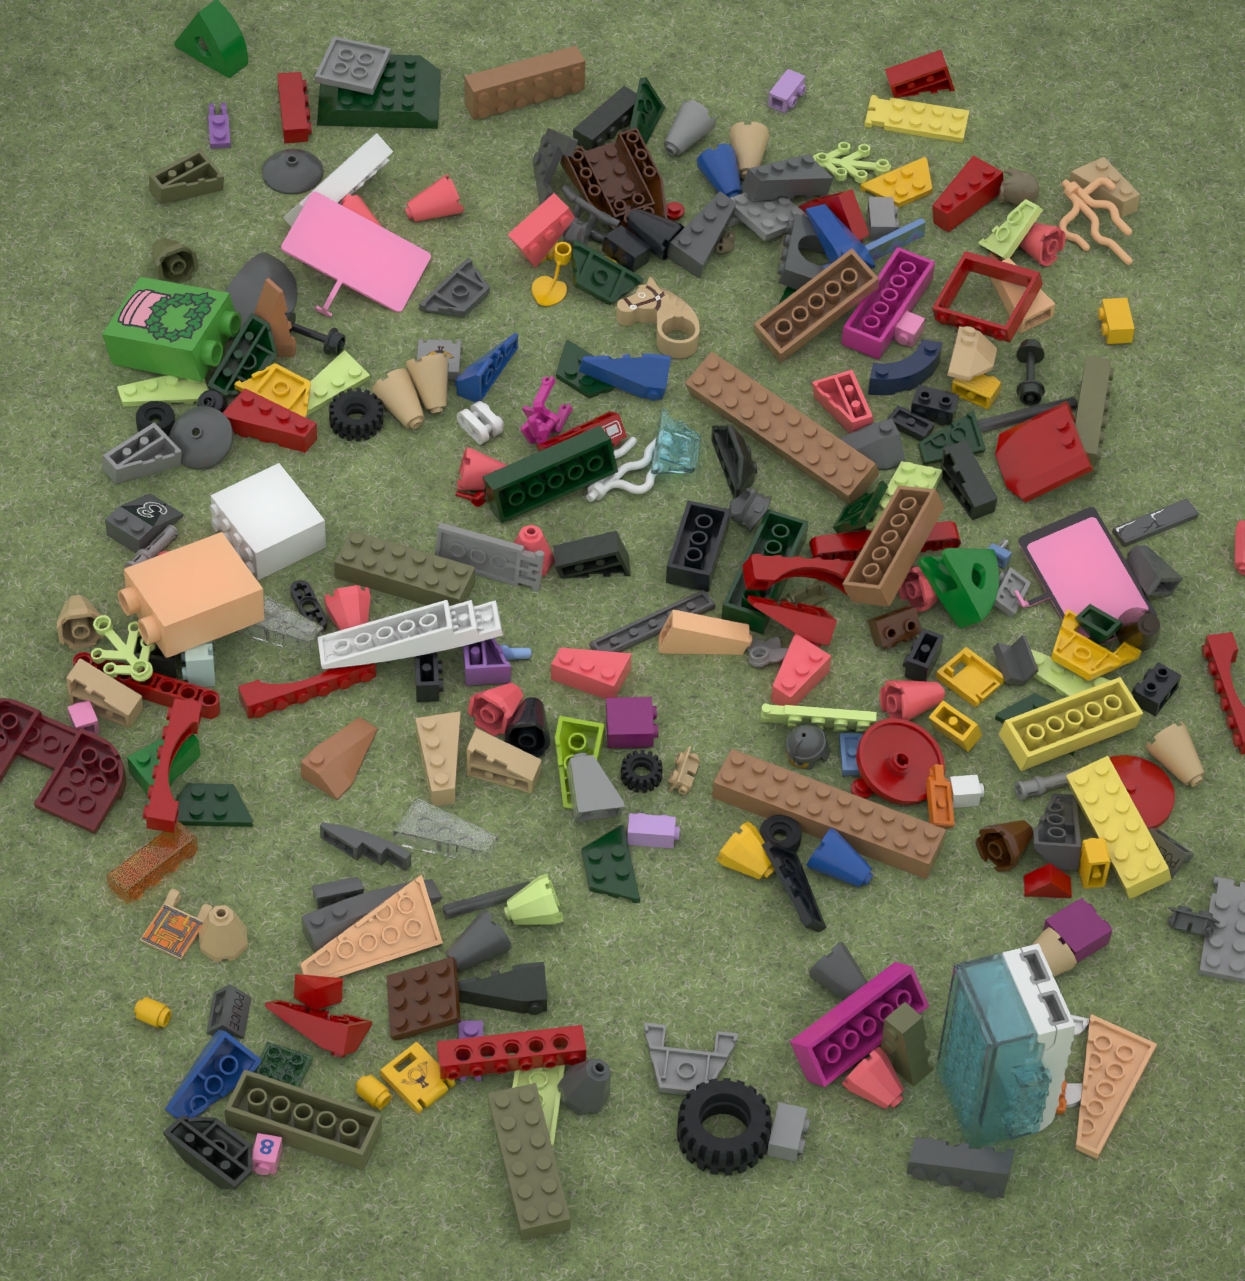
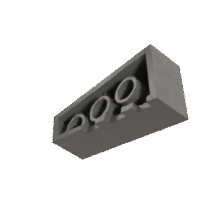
(698, 240)
(961, 1166)

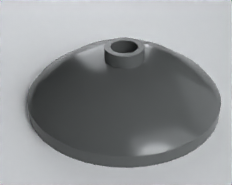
(292, 171)
(212, 442)

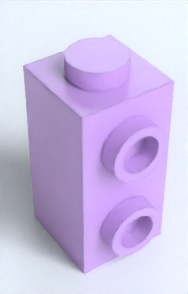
(786, 91)
(652, 830)

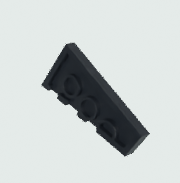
(796, 884)

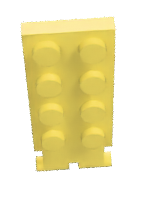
(917, 118)

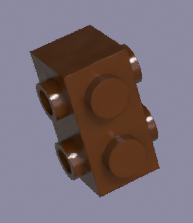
(894, 627)

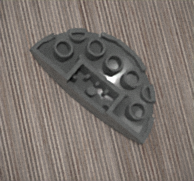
(249, 282)

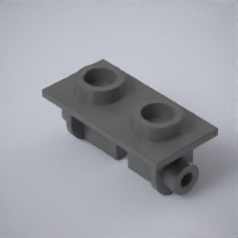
(1201, 921)

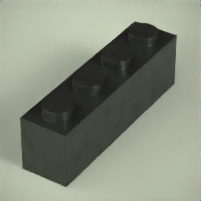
(606, 120)

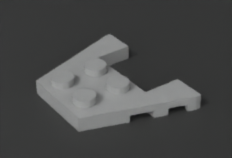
(683, 1069)

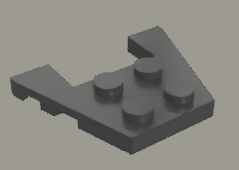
(546, 160)

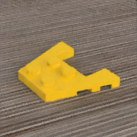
(1086, 656)

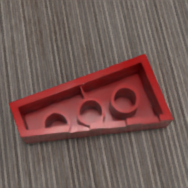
(967, 193)
(270, 422)

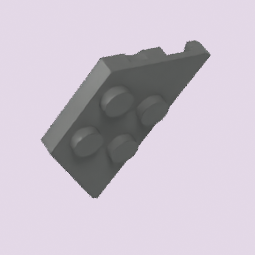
(458, 292)

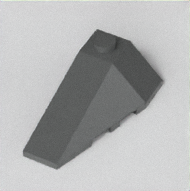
(878, 443)

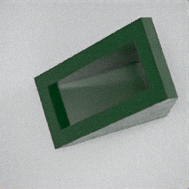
(1097, 623)

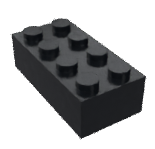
(698, 546)

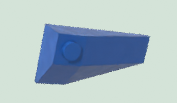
(835, 236)
(482, 374)
(639, 376)
(212, 1075)

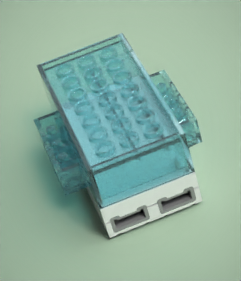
(1004, 1046)

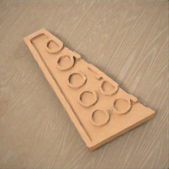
(389, 931)
(1111, 1072)

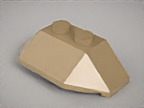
(971, 354)

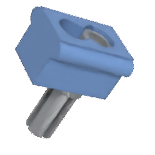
(1003, 556)

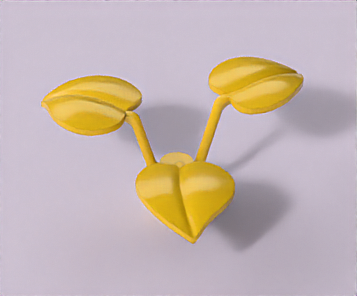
(548, 290)

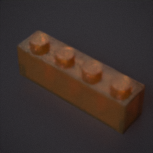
(152, 863)

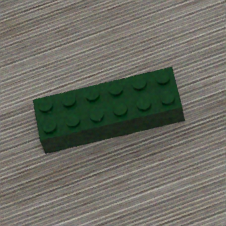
(550, 474)
(775, 536)

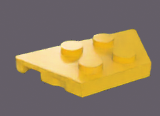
(903, 183)
(280, 387)

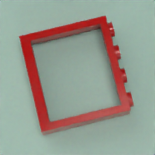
(995, 269)

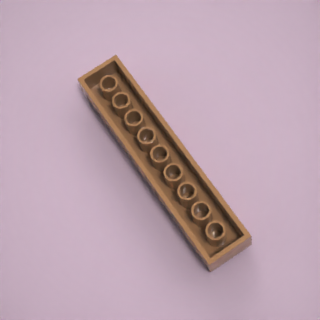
(782, 428)
(817, 807)

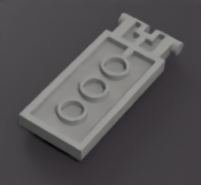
(490, 556)
(1225, 950)

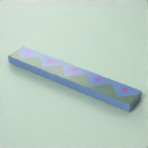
(895, 239)

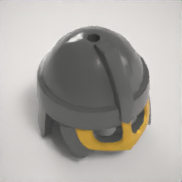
(806, 745)

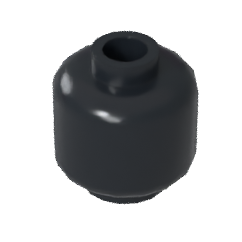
(213, 399)

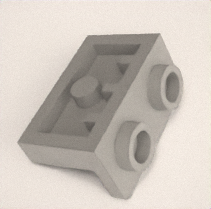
(1008, 583)

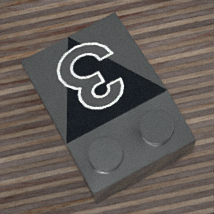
(140, 521)

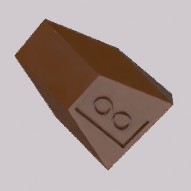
(618, 177)

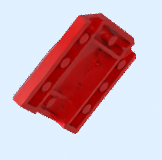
(1042, 453)

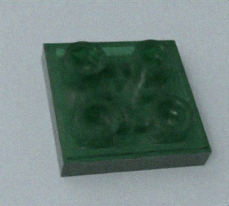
(284, 1064)

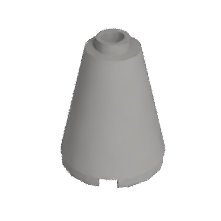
(688, 127)

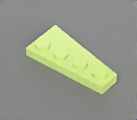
(163, 388)
(1061, 678)

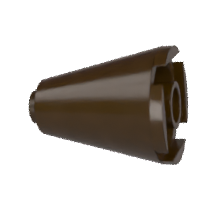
(1139, 628)

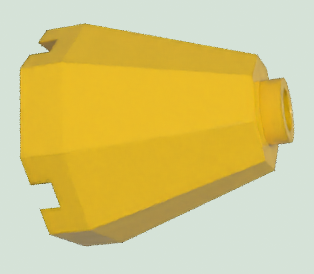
(745, 853)

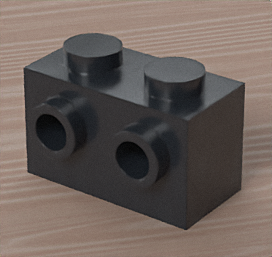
(626, 248)
(933, 405)
(923, 655)
(427, 677)
(1156, 688)

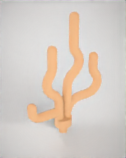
(1082, 201)

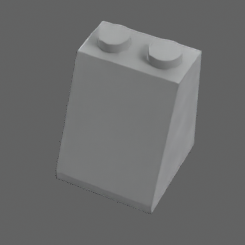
(591, 790)

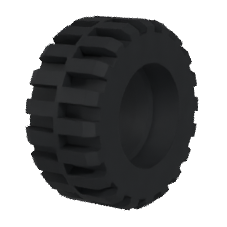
(724, 1153)

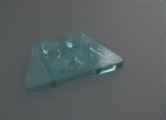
(675, 447)

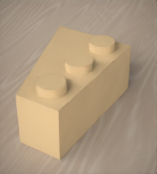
(1123, 196)
(107, 696)
(501, 763)

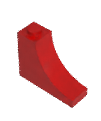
(846, 208)

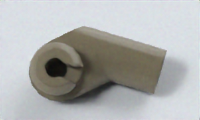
(727, 243)

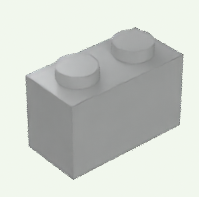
(881, 216)
(787, 1132)

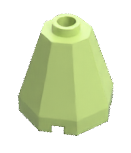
(535, 904)

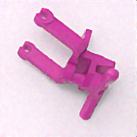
(541, 420)

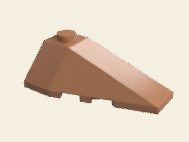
(272, 309)
(337, 760)

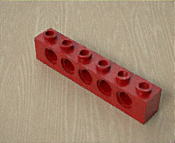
(520, 1043)

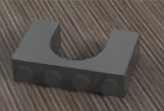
(795, 269)

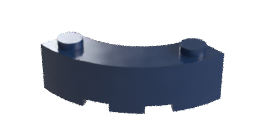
(907, 373)

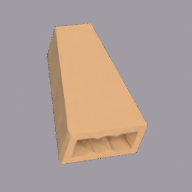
(1010, 294)
(702, 635)

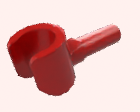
(476, 499)

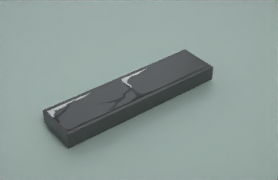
(1155, 522)

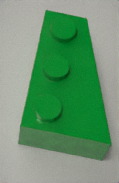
(143, 761)

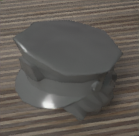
(578, 231)
(749, 508)

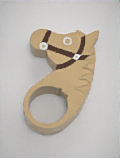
(668, 313)

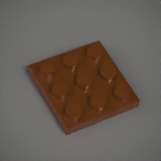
(423, 998)

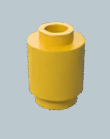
(152, 1012)
(373, 1092)

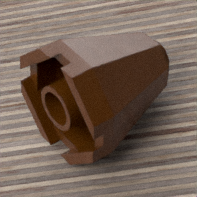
(1004, 843)

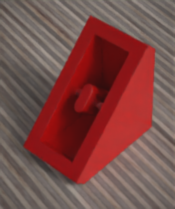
(1047, 882)
(318, 991)

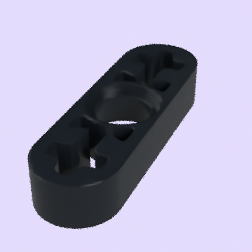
(309, 598)

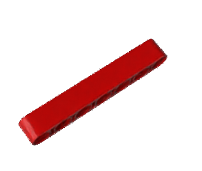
(849, 545)
(162, 689)

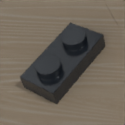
(911, 423)

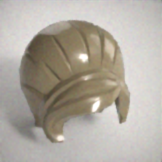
(1018, 187)

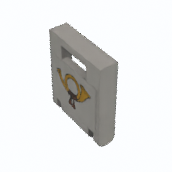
(446, 347)

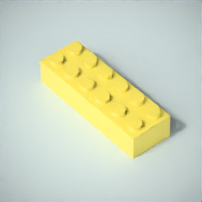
(1070, 723)
(1117, 820)

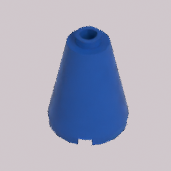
(721, 169)
(840, 861)

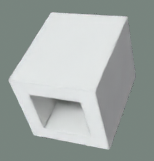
(966, 790)

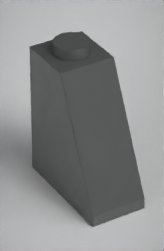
(1152, 571)

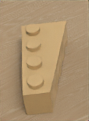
(439, 750)

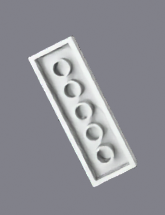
(349, 174)

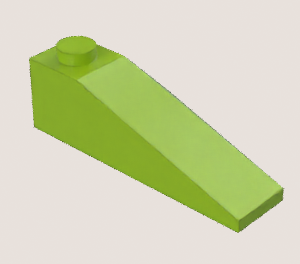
(576, 737)

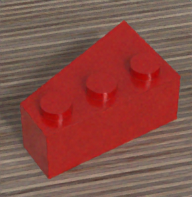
(920, 75)

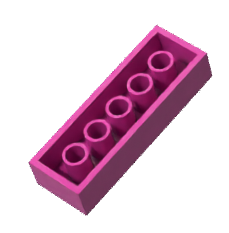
(899, 290)
(856, 1024)

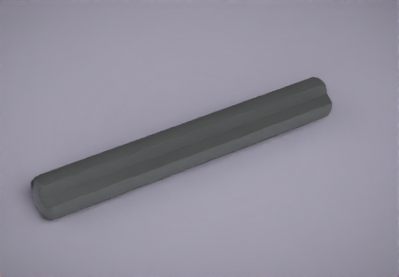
(481, 901)

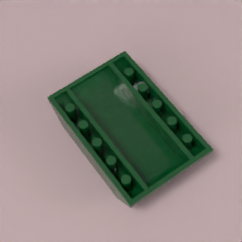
(403, 98)

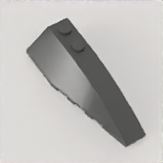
(332, 920)

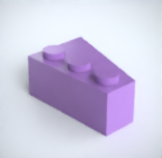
(485, 663)

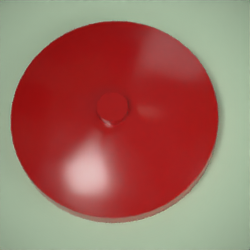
(897, 759)
(1147, 787)

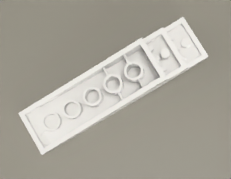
(411, 634)

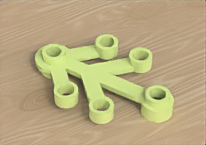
(849, 163)
(124, 652)

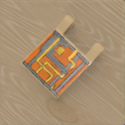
(174, 929)

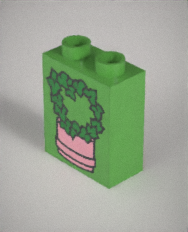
(171, 329)

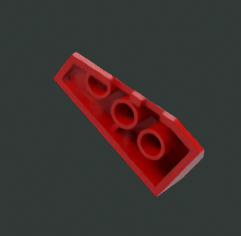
(806, 620)
(332, 1033)

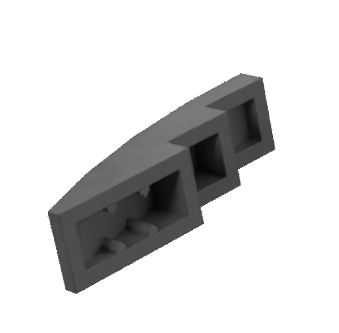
(359, 843)

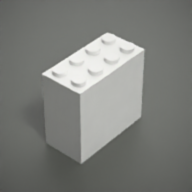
(268, 521)

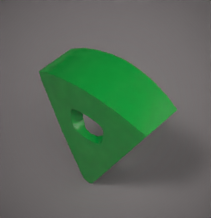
(222, 36)
(964, 582)

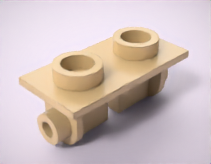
(685, 764)

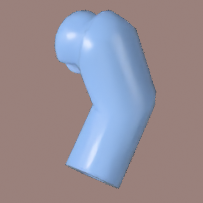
(516, 653)

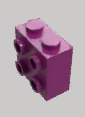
(631, 722)
(1080, 928)

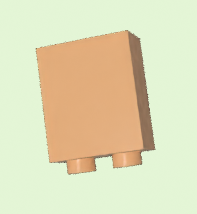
(192, 595)

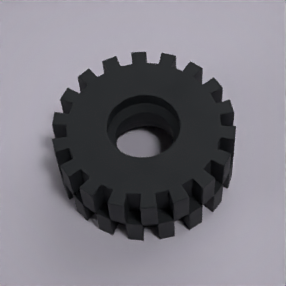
(352, 403)

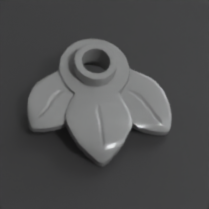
(766, 652)

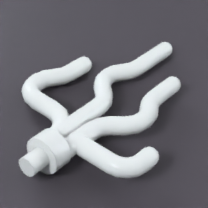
(600, 488)

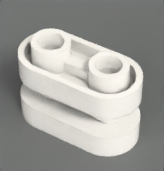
(480, 422)

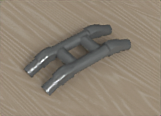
(595, 213)

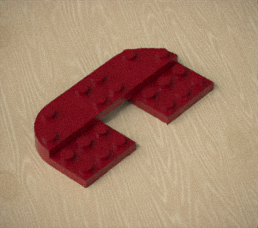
(85, 766)

